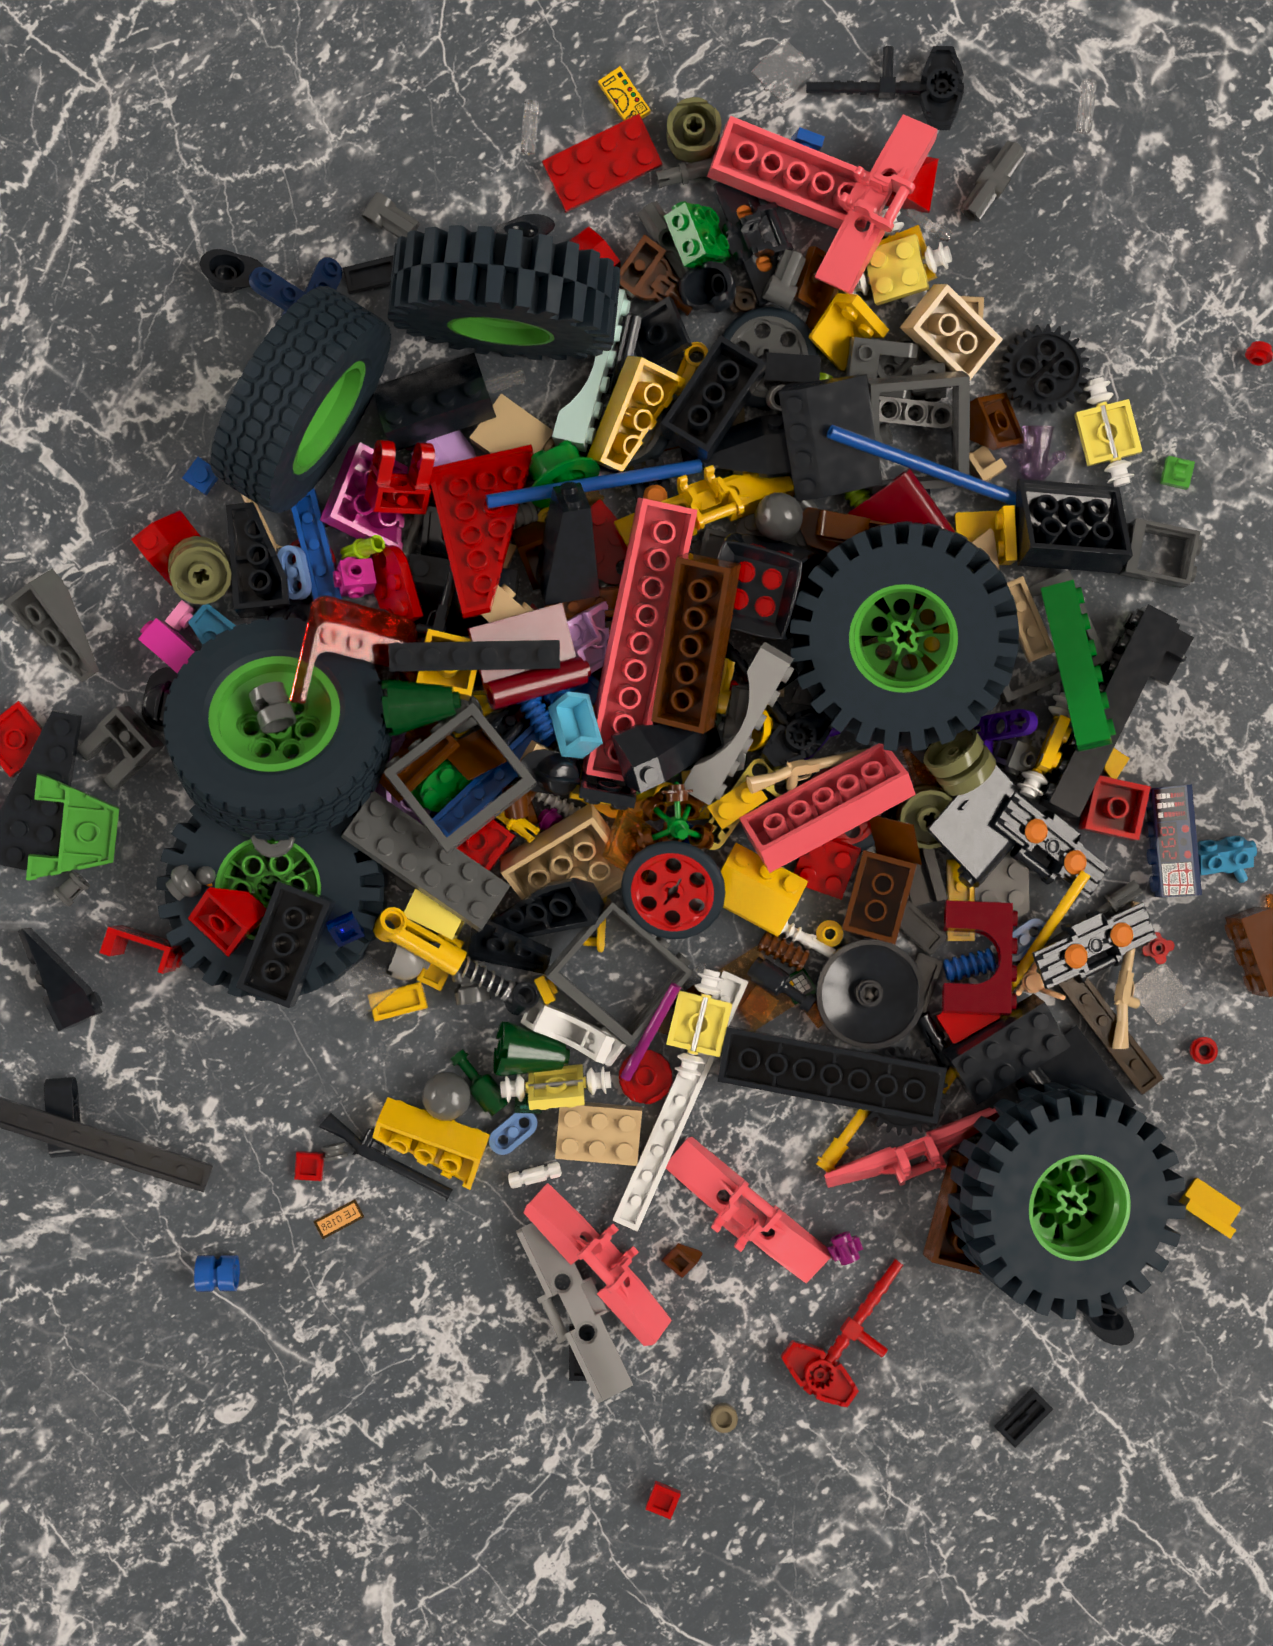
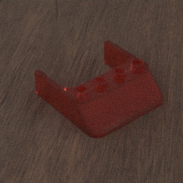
(352, 632)

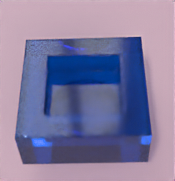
(345, 929)

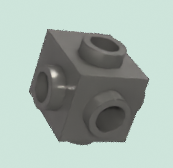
(929, 394)
(1021, 755)

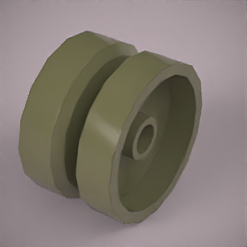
(184, 568)
(960, 763)
(929, 801)

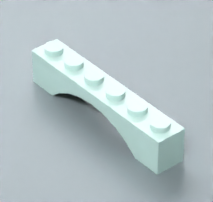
(578, 417)

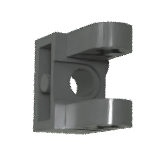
(864, 359)
(132, 737)

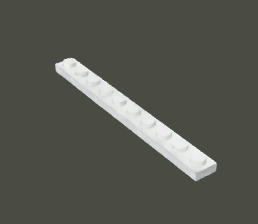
(670, 1124)

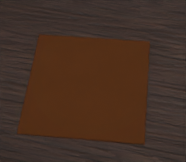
(475, 755)
(895, 839)

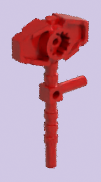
(820, 1371)

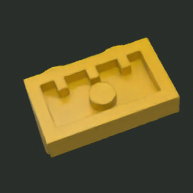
(845, 318)
(1001, 522)

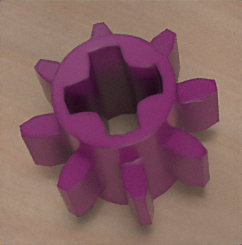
(845, 1248)

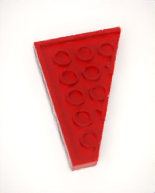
(473, 533)

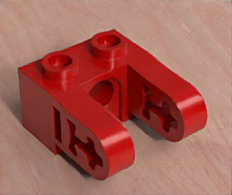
(396, 491)

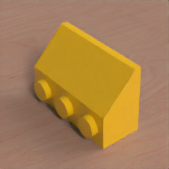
(759, 895)

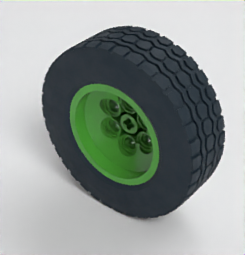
(300, 399)
(274, 795)

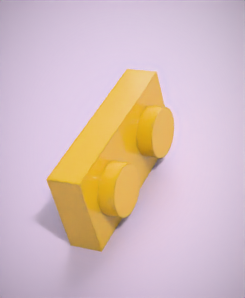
(735, 805)

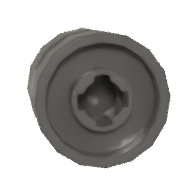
(272, 706)
(467, 991)

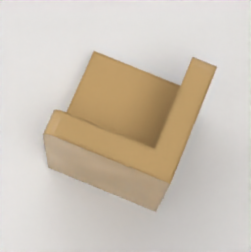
(983, 464)

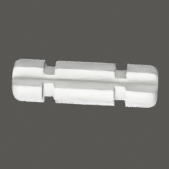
(534, 1175)

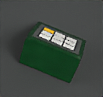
(802, 982)

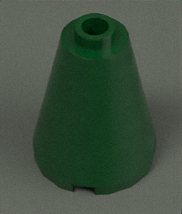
(416, 704)
(527, 1051)

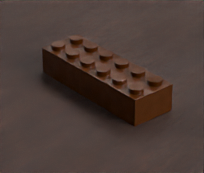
(695, 642)

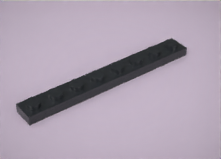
(103, 1145)

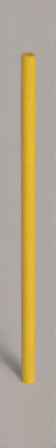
(1040, 941)

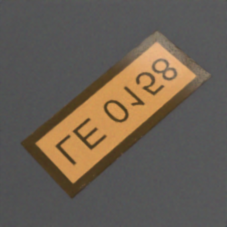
(338, 1219)

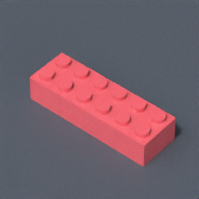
(783, 172)
(827, 806)

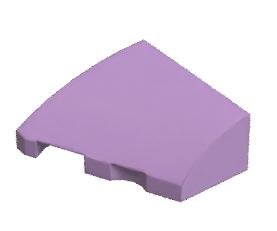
(590, 635)

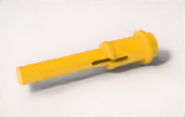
(838, 1146)

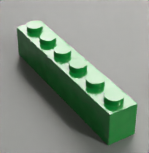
(1076, 665)

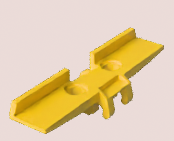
(718, 497)

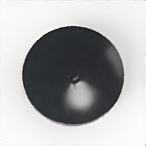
(869, 993)

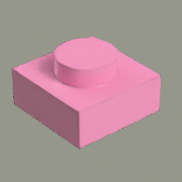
(180, 616)

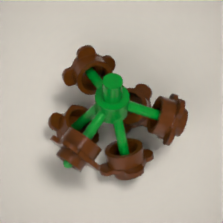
(676, 827)

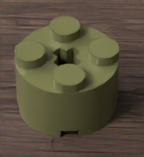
(690, 145)

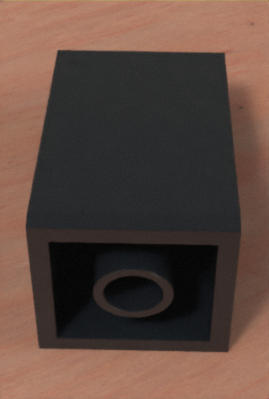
(567, 551)

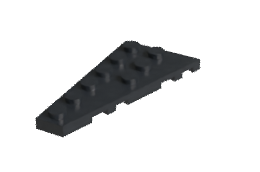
(32, 824)

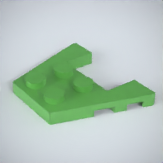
(86, 830)

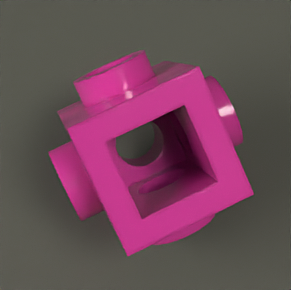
(355, 577)

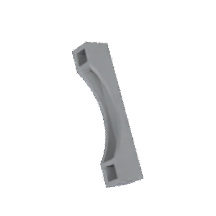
(764, 677)

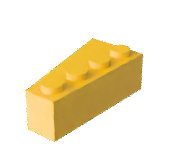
(632, 411)

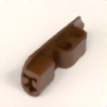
(829, 529)

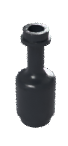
(776, 981)

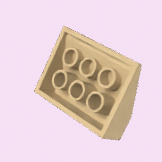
(564, 852)

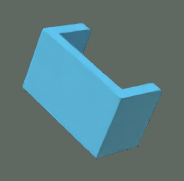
(575, 725)

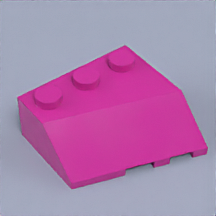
(348, 507)

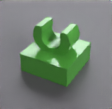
(1177, 472)

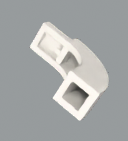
(569, 1030)

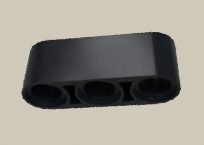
(62, 1099)

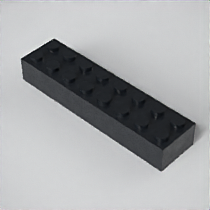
(1123, 682)
(832, 1074)

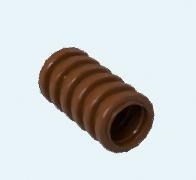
(783, 950)

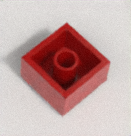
(1115, 808)

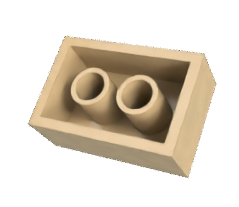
(951, 331)
(599, 1133)

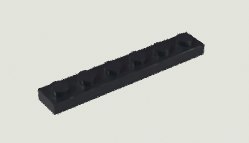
(474, 655)

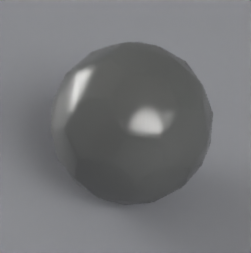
(778, 516)
(446, 1096)

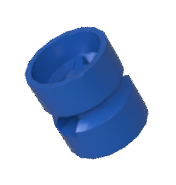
(216, 1273)

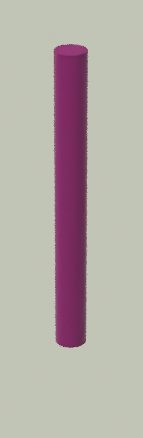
(650, 1031)

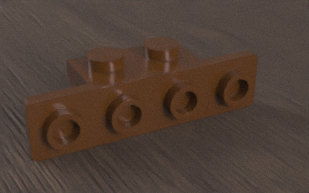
(811, 291)

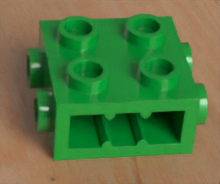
(697, 234)

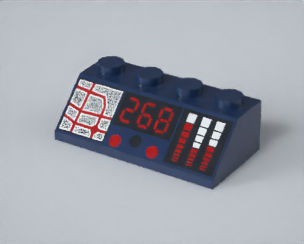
(1172, 842)

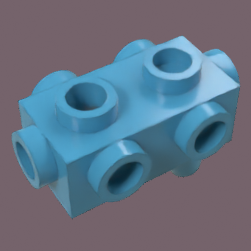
(1227, 856)

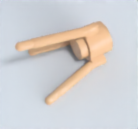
(1033, 983)

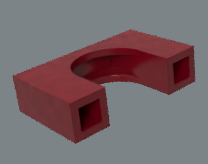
(996, 923)

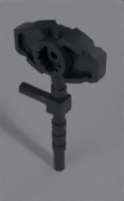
(939, 85)
(793, 737)

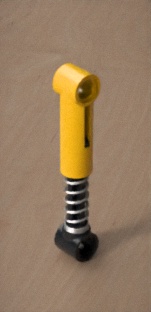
(452, 959)

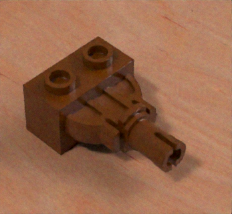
(650, 275)

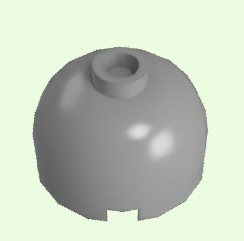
(404, 964)

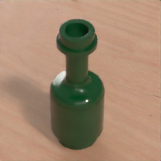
(483, 1087)

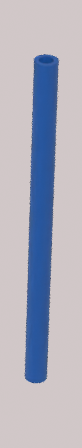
(922, 465)
(597, 483)

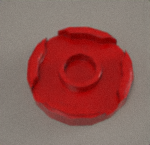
(650, 1079)

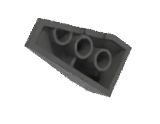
(50, 612)

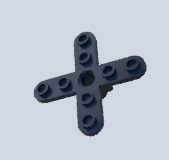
(283, 293)

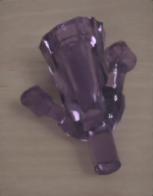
(1035, 453)

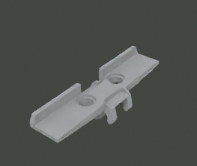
(598, 1356)

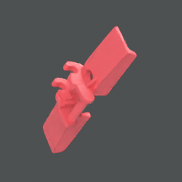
(854, 249)
(897, 1159)
(707, 1175)
(629, 1302)

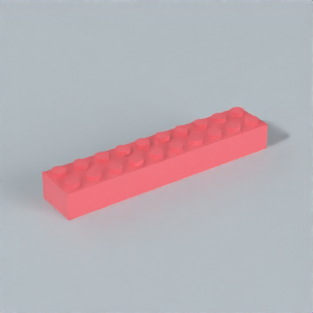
(638, 627)

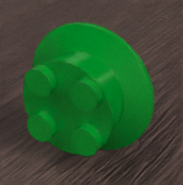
(560, 465)
(440, 787)

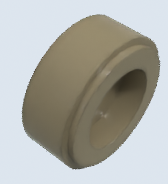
(723, 1418)

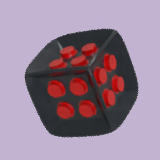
(767, 583)

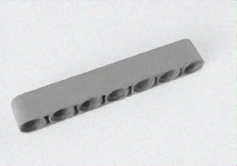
(899, 410)

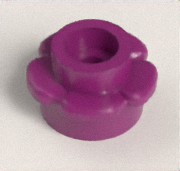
(548, 818)

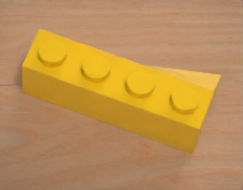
(444, 1144)

